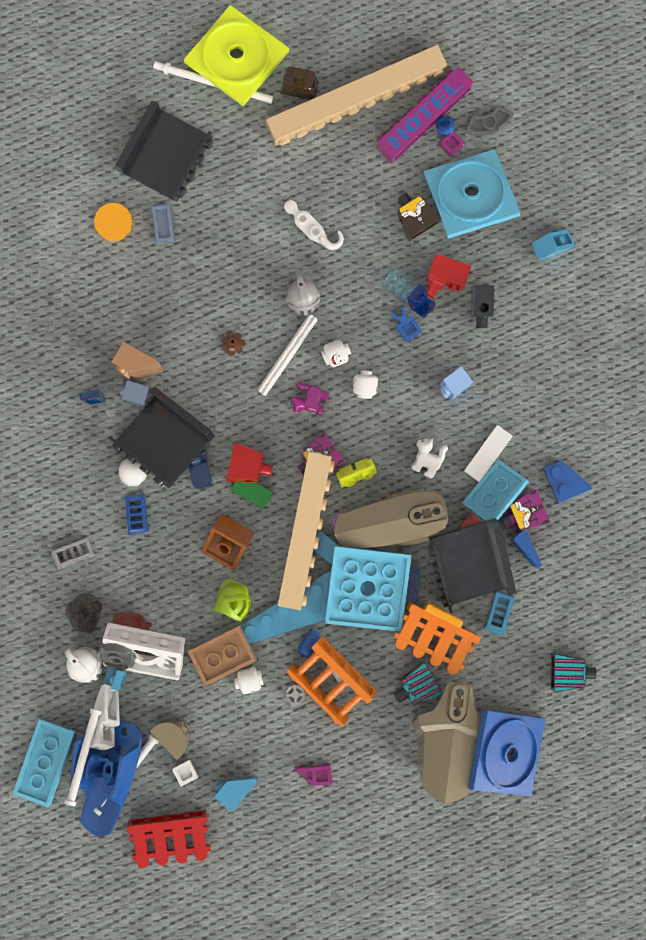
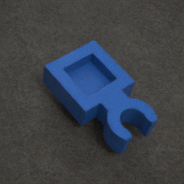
(408, 327)

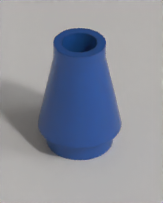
(309, 640)

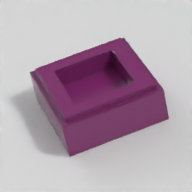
(451, 144)

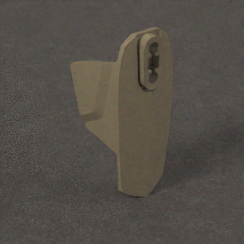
(393, 521)

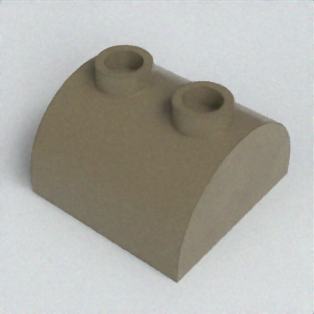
(172, 735)

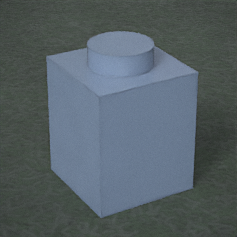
(135, 393)

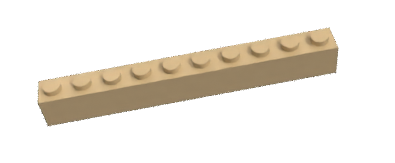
(356, 95)

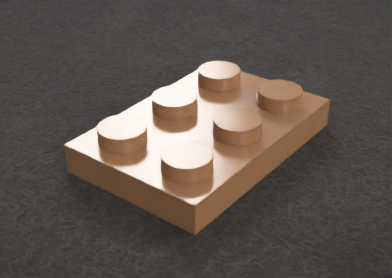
(222, 655)

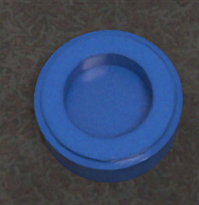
(445, 125)

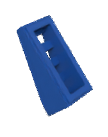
(133, 530)
(525, 546)

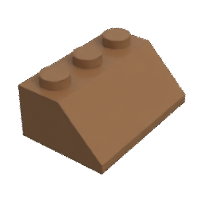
(134, 363)

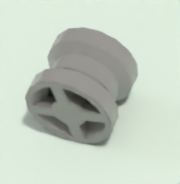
(295, 697)

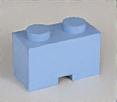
(455, 383)

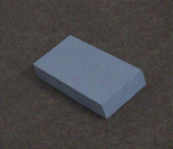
(163, 224)

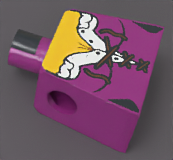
(323, 446)
(526, 512)

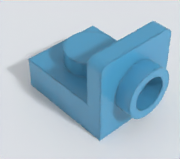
(115, 678)

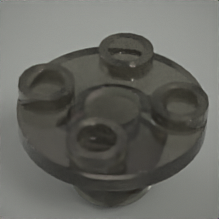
(84, 612)

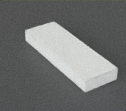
(488, 453)

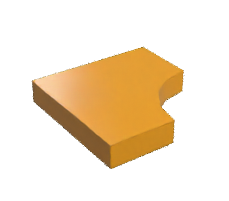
(442, 614)

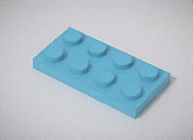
(44, 762)

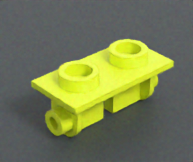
(364, 470)

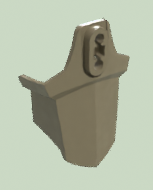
(448, 744)

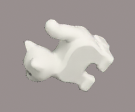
(427, 459)

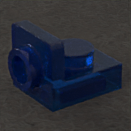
(420, 302)

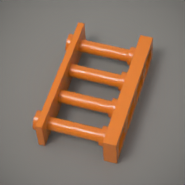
(344, 669)

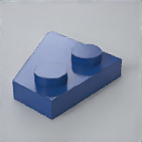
(564, 481)

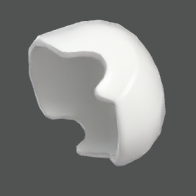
(130, 473)

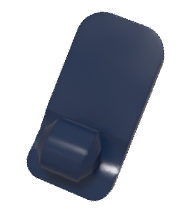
(200, 472)

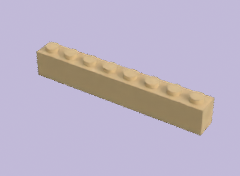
(305, 530)

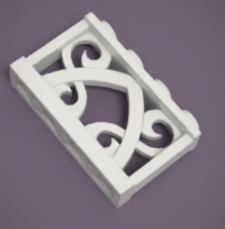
(167, 650)

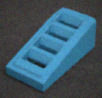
(494, 629)

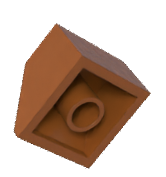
(227, 542)

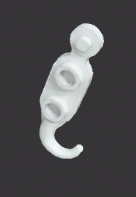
(311, 227)

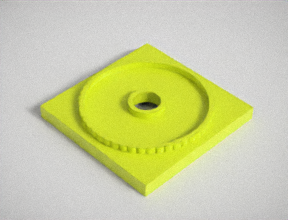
(241, 75)

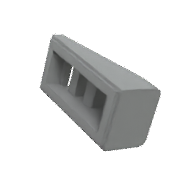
(55, 552)

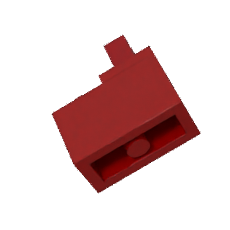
(446, 272)

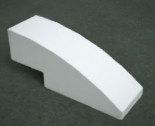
(108, 703)

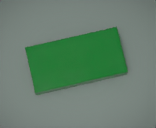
(253, 492)

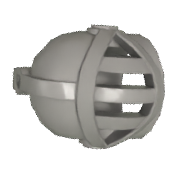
(303, 295)

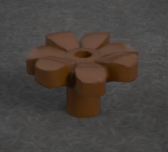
(236, 346)

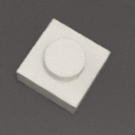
(185, 772)

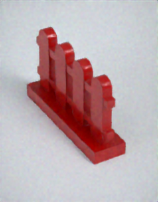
(158, 826)

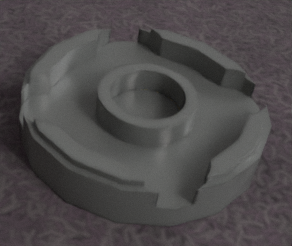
(116, 656)

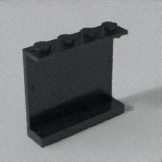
(164, 152)
(163, 439)
(471, 562)

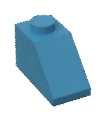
(553, 244)
(234, 790)

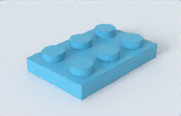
(495, 491)

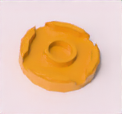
(113, 221)

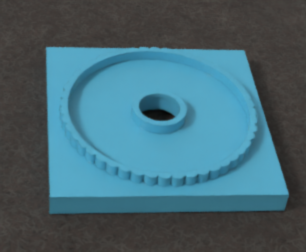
(468, 213)
(381, 608)

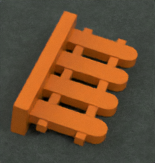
(446, 637)

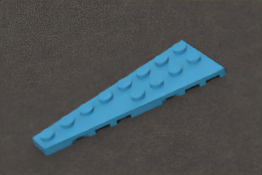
(281, 619)

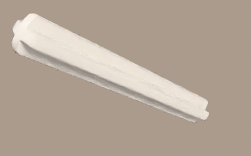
(287, 354)

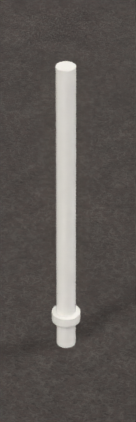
(167, 68)

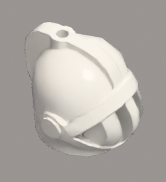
(83, 664)

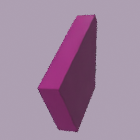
(316, 774)

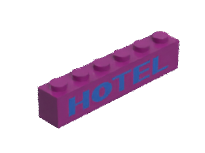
(424, 115)

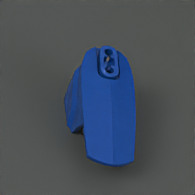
(108, 777)

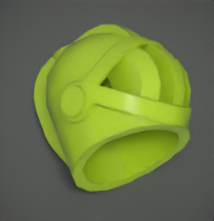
(233, 600)

